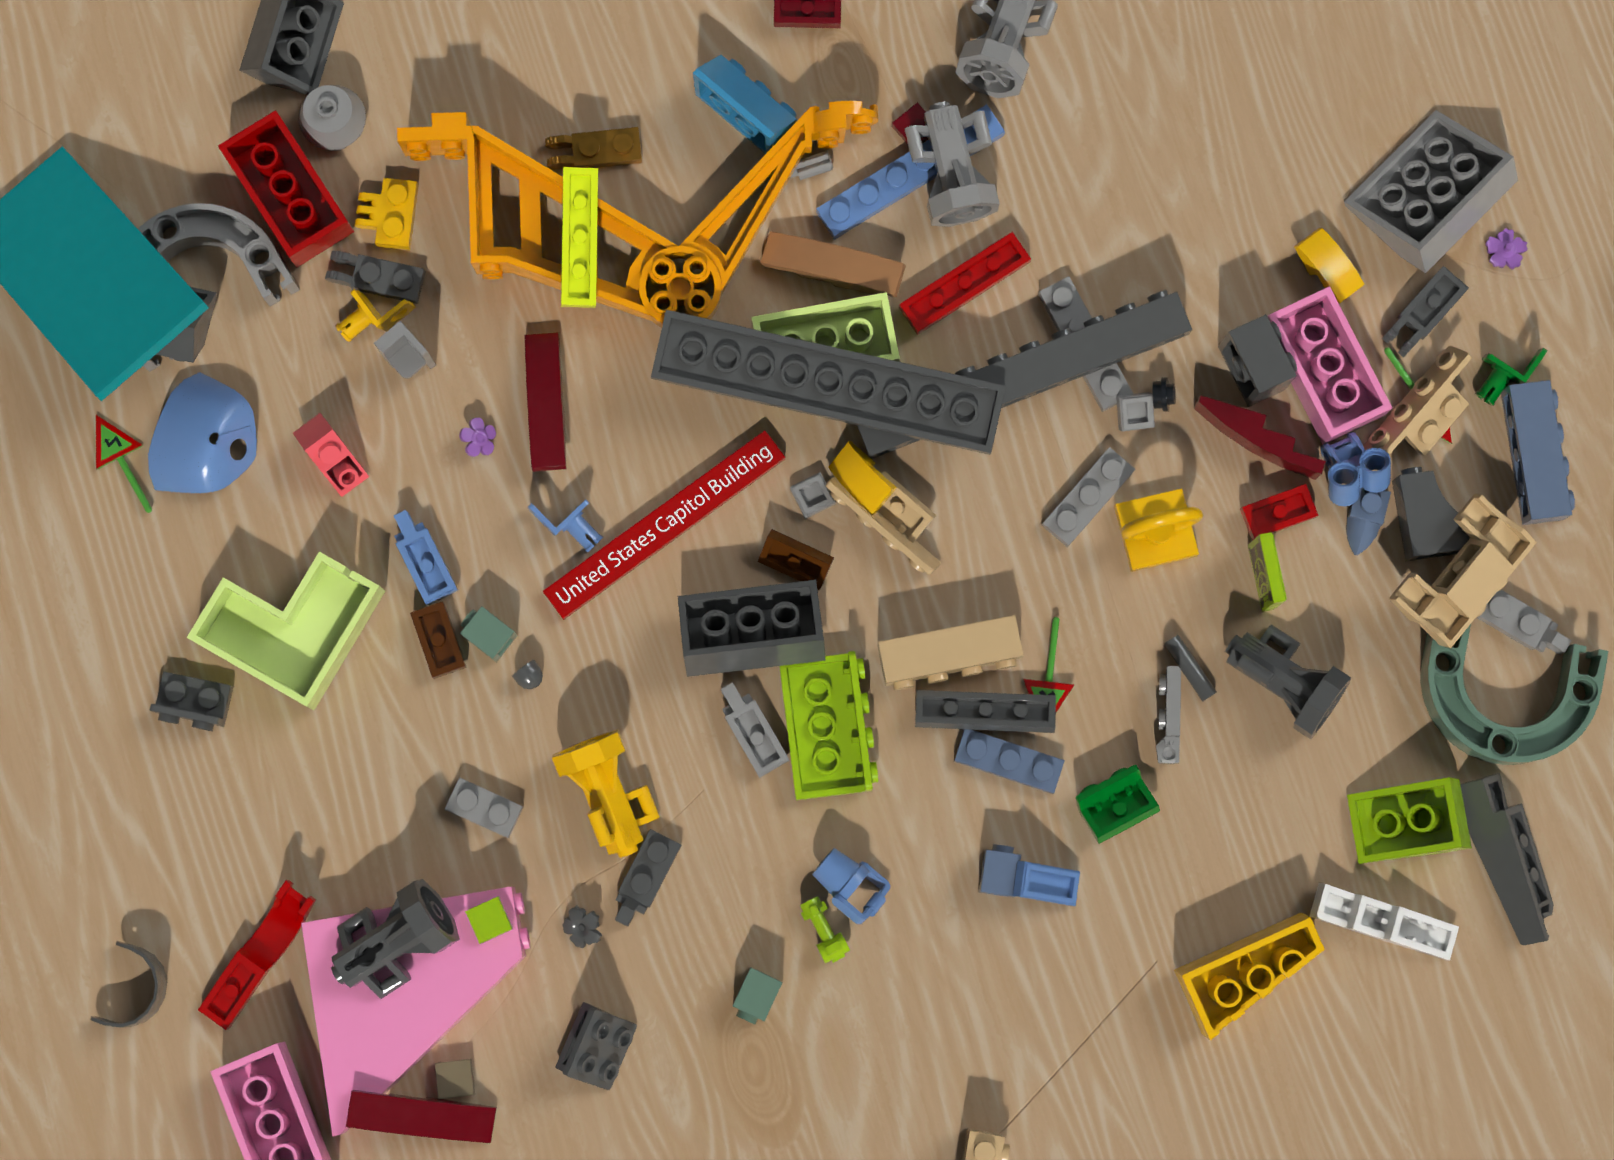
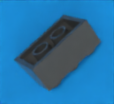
(291, 42)

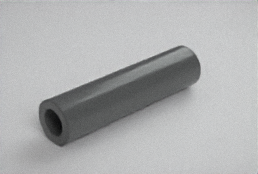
(1190, 668)

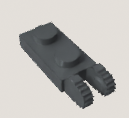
(379, 276)
(1428, 308)

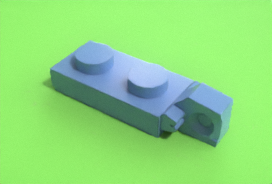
(423, 560)

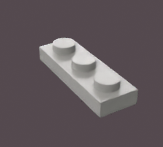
(1088, 497)

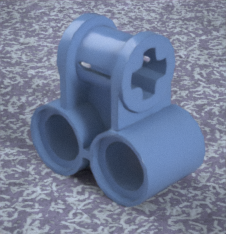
(1353, 465)

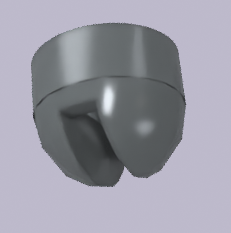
(529, 675)

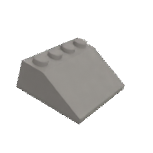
(1433, 189)

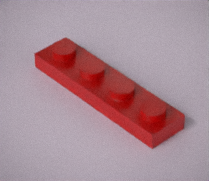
(964, 283)

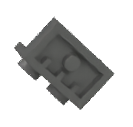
(192, 699)

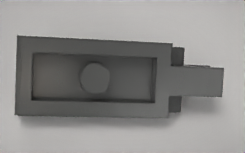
(646, 875)

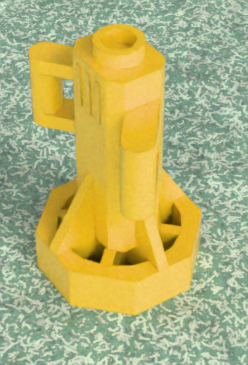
(594, 769)

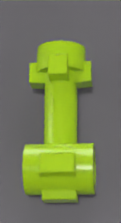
(832, 946)

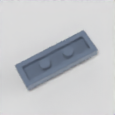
(1009, 761)

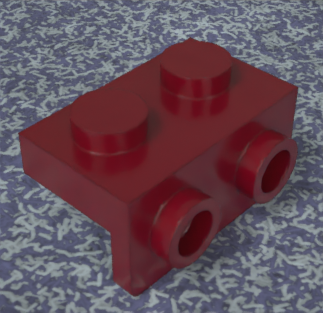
(807, 13)

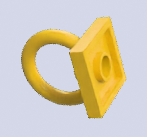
(1158, 529)

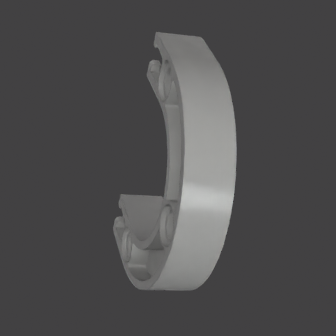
(220, 227)

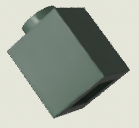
(487, 633)
(756, 996)

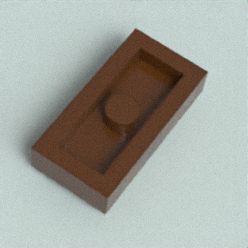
(795, 558)
(438, 640)

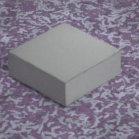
(1135, 411)
(812, 495)

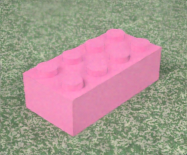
(1331, 366)
(269, 1107)

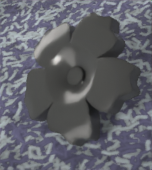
(582, 927)

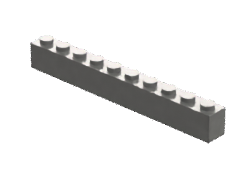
(1067, 356)

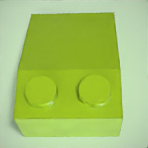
(1409, 820)

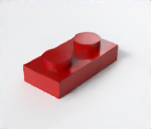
(1279, 511)

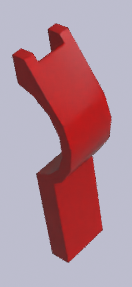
(257, 956)

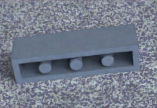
(1537, 452)

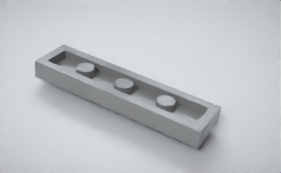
(1069, 311)

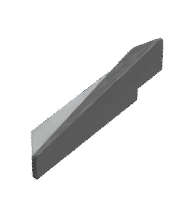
(1508, 856)

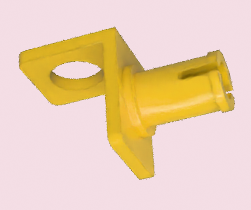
(367, 314)

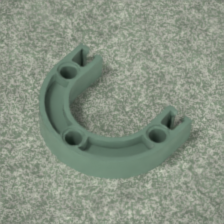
(1473, 732)

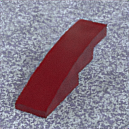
(545, 402)
(1247, 430)
(421, 1116)

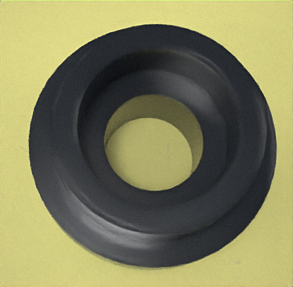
(1163, 394)

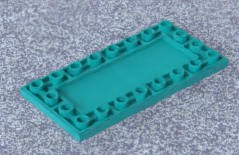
(89, 275)

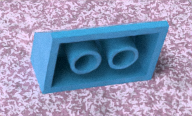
(743, 102)

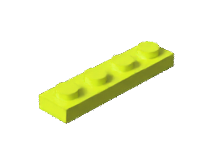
(579, 237)

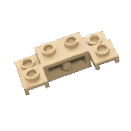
(1470, 578)

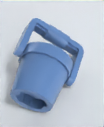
(843, 876)

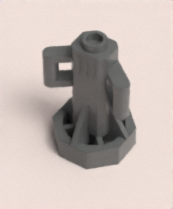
(1307, 692)
(414, 925)

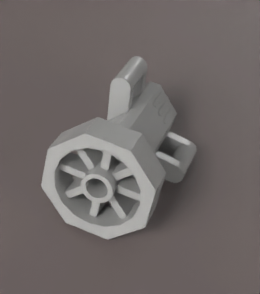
(996, 60)
(959, 190)

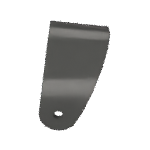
(159, 990)

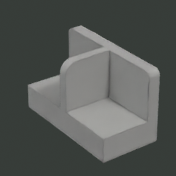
(403, 351)

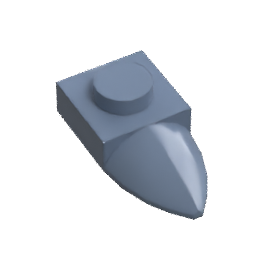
(1365, 519)

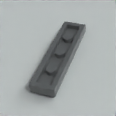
(985, 711)

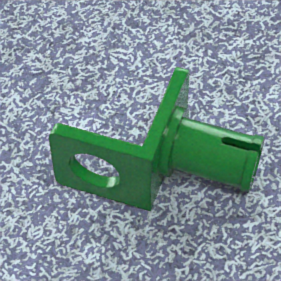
(1503, 374)

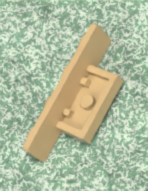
(1427, 408)
(898, 520)

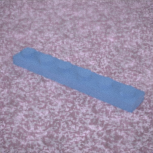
(889, 185)

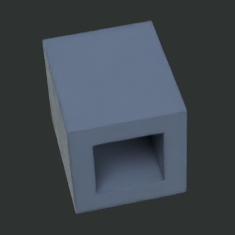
(999, 871)

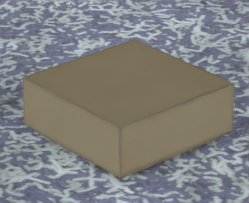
(454, 1078)

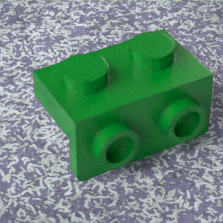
(1116, 803)

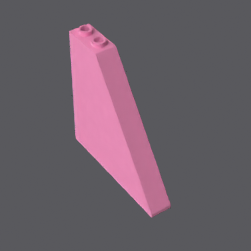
(375, 1040)

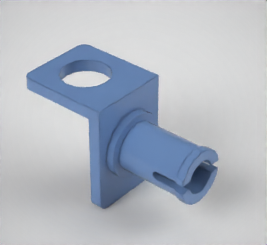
(574, 524)

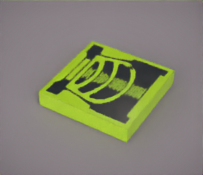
(1267, 572)

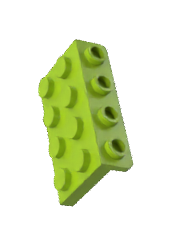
(828, 727)

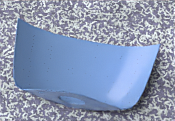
(180, 448)

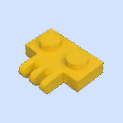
(390, 213)

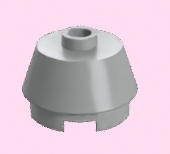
(332, 117)

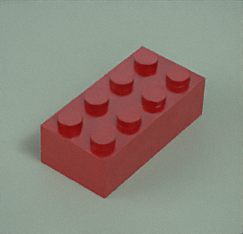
(286, 188)

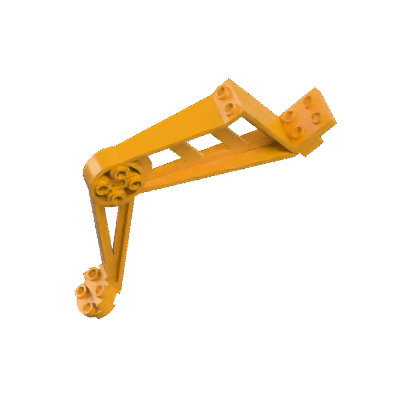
(455, 137)

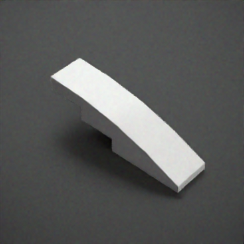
(1384, 921)

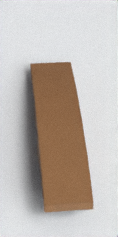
(833, 264)

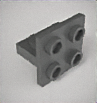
(596, 1047)

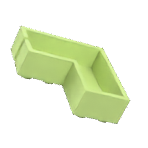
(295, 647)

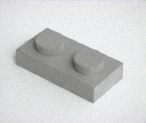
(484, 807)

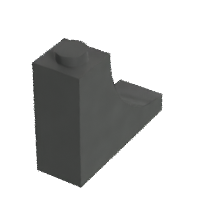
(1425, 517)

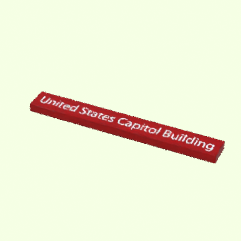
(664, 525)

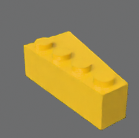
(1240, 974)

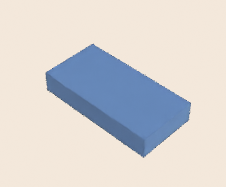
(1046, 883)

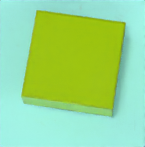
(489, 920)

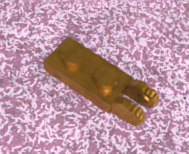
(597, 148)

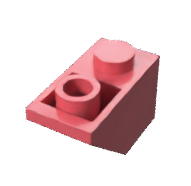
(330, 454)

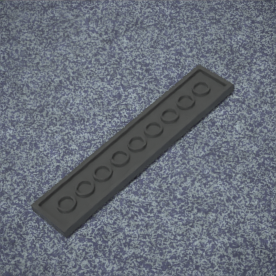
(828, 382)

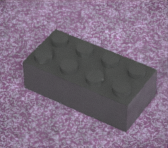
(751, 628)

